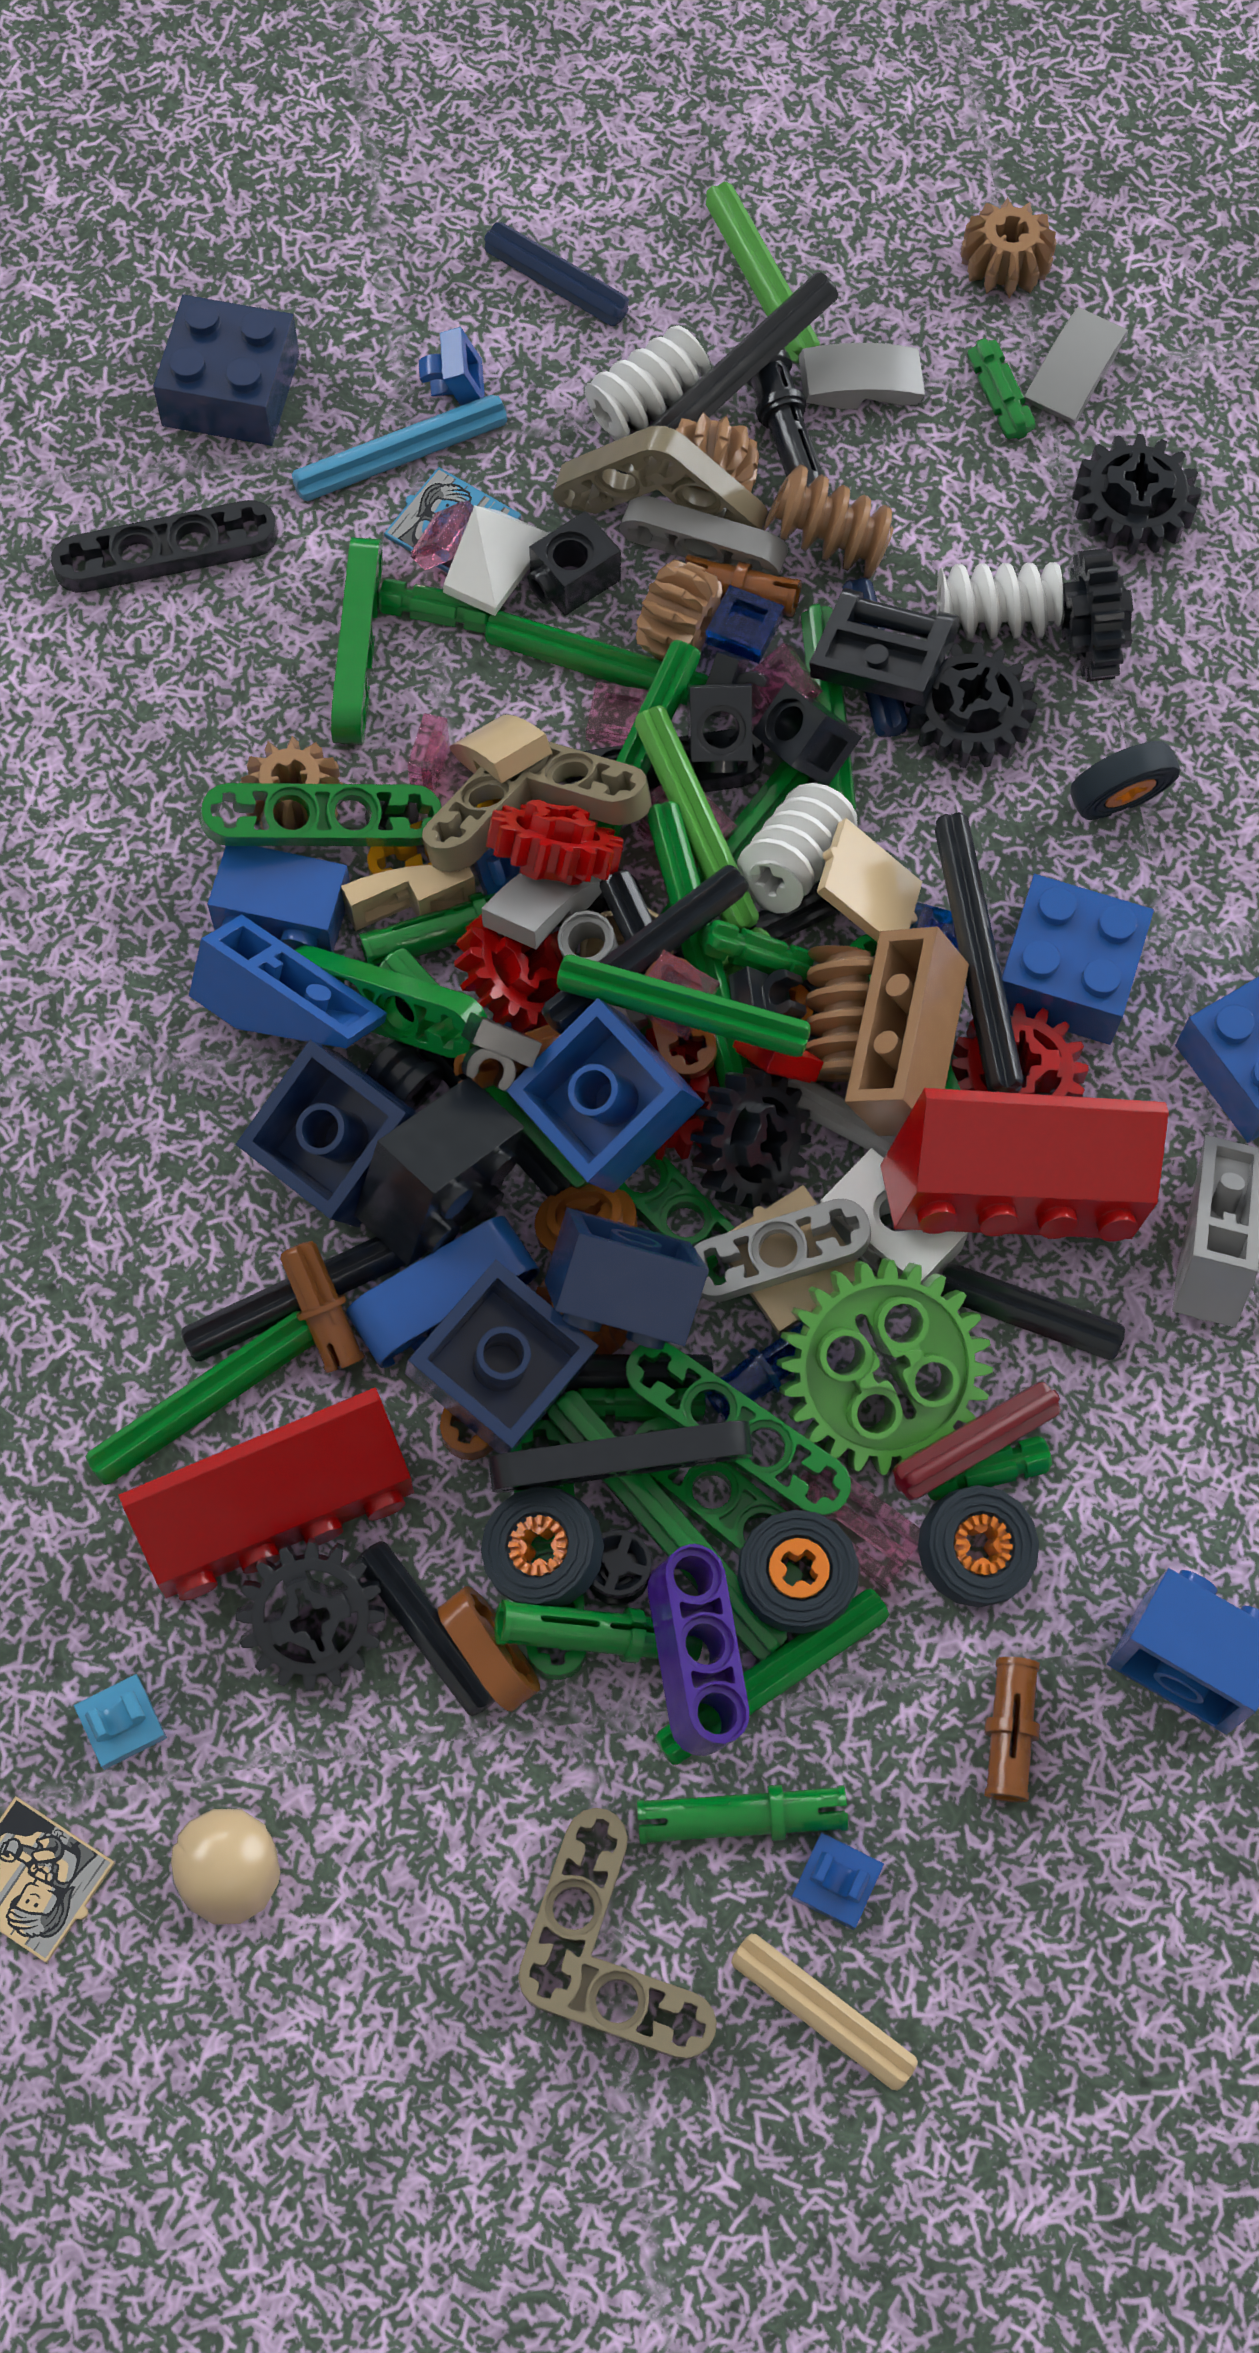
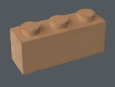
(906, 1025)

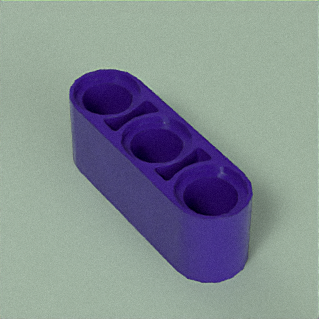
(712, 1621)

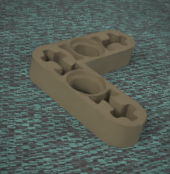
(672, 469)
(609, 791)
(590, 1973)

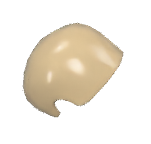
(225, 1866)

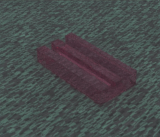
(880, 1510)

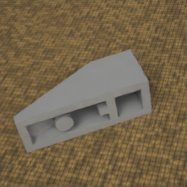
(1220, 1234)

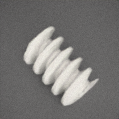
(646, 382)
(1002, 598)
(789, 849)

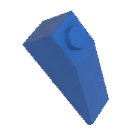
(275, 990)

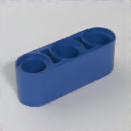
(417, 1299)

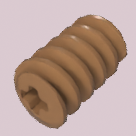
(832, 520)
(840, 1006)

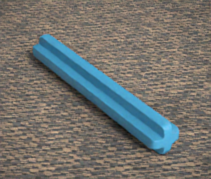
(399, 447)

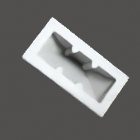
(490, 559)

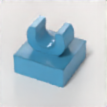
(120, 1721)

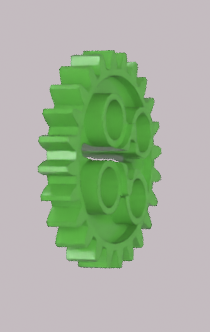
(934, 1336)

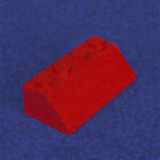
(1026, 1164)
(269, 1493)

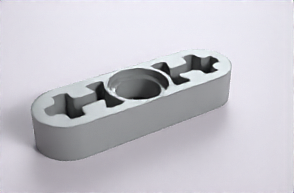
(696, 533)
(820, 1218)

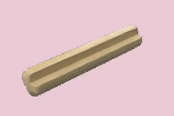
(824, 2012)

